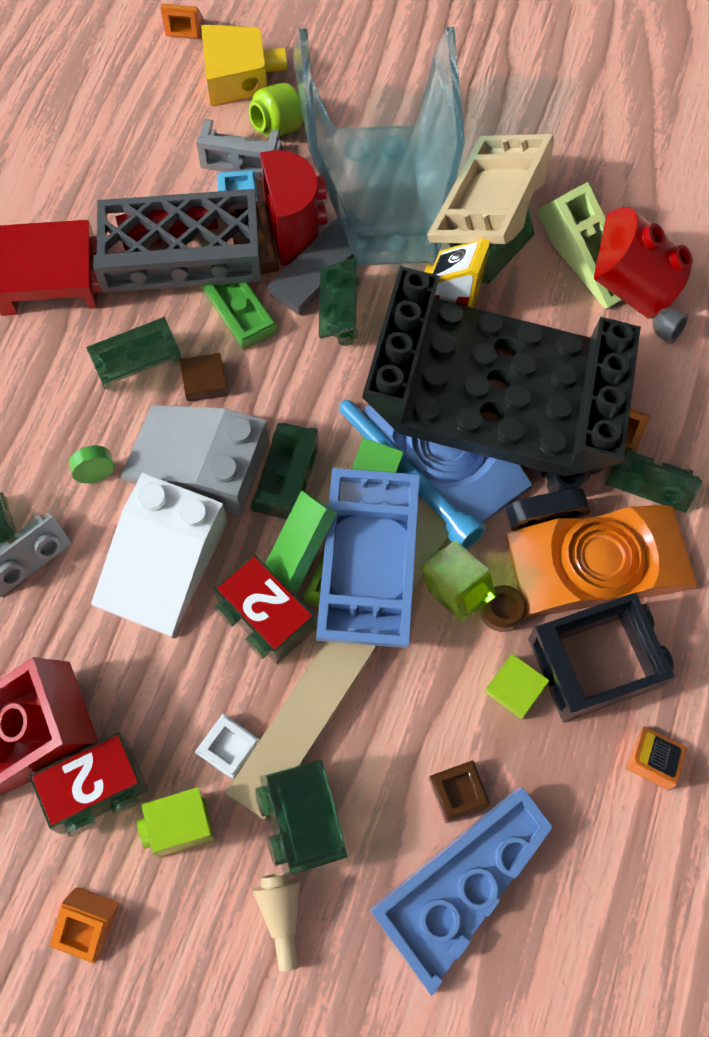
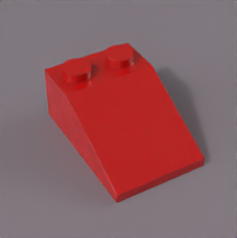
(40, 719)

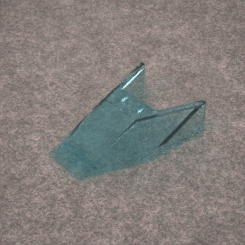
(394, 177)

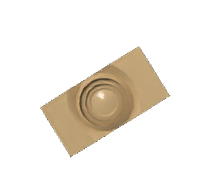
(494, 189)

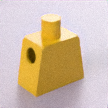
(237, 62)

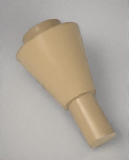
(279, 906)

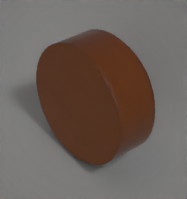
(504, 610)

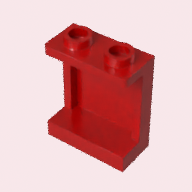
(47, 263)

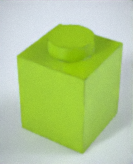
(175, 823)

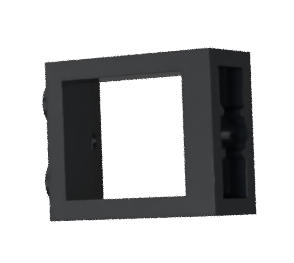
(556, 667)

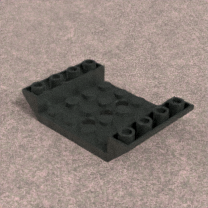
(562, 396)

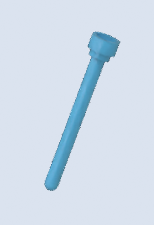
(462, 527)

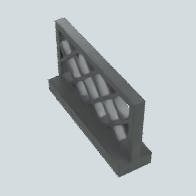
(178, 263)

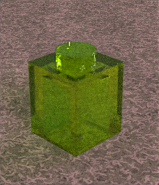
(458, 581)

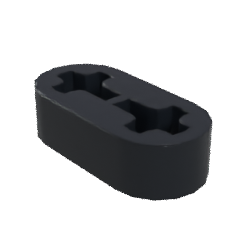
(547, 507)

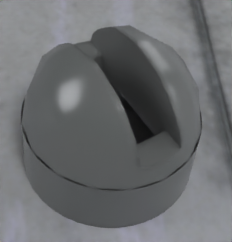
(669, 324)

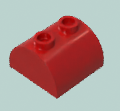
(292, 202)
(641, 262)

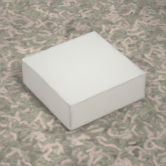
(227, 746)

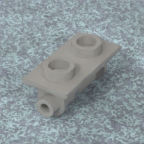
(35, 547)

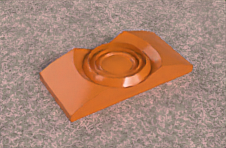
(599, 559)

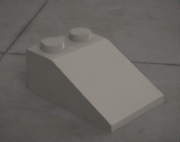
(201, 451)

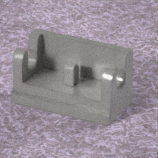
(231, 152)

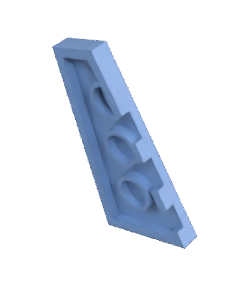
(454, 891)

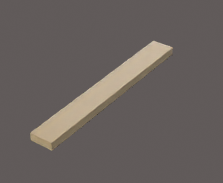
(322, 688)

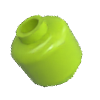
(276, 109)

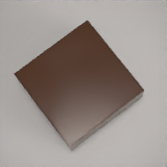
(203, 377)
(459, 791)

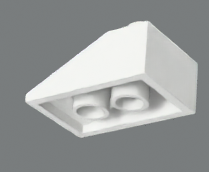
(159, 554)

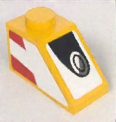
(460, 272)

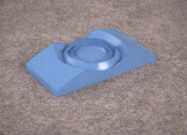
(465, 478)
(369, 559)

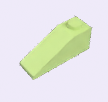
(576, 230)

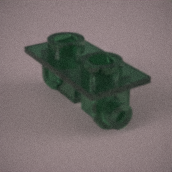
(339, 301)
(657, 483)

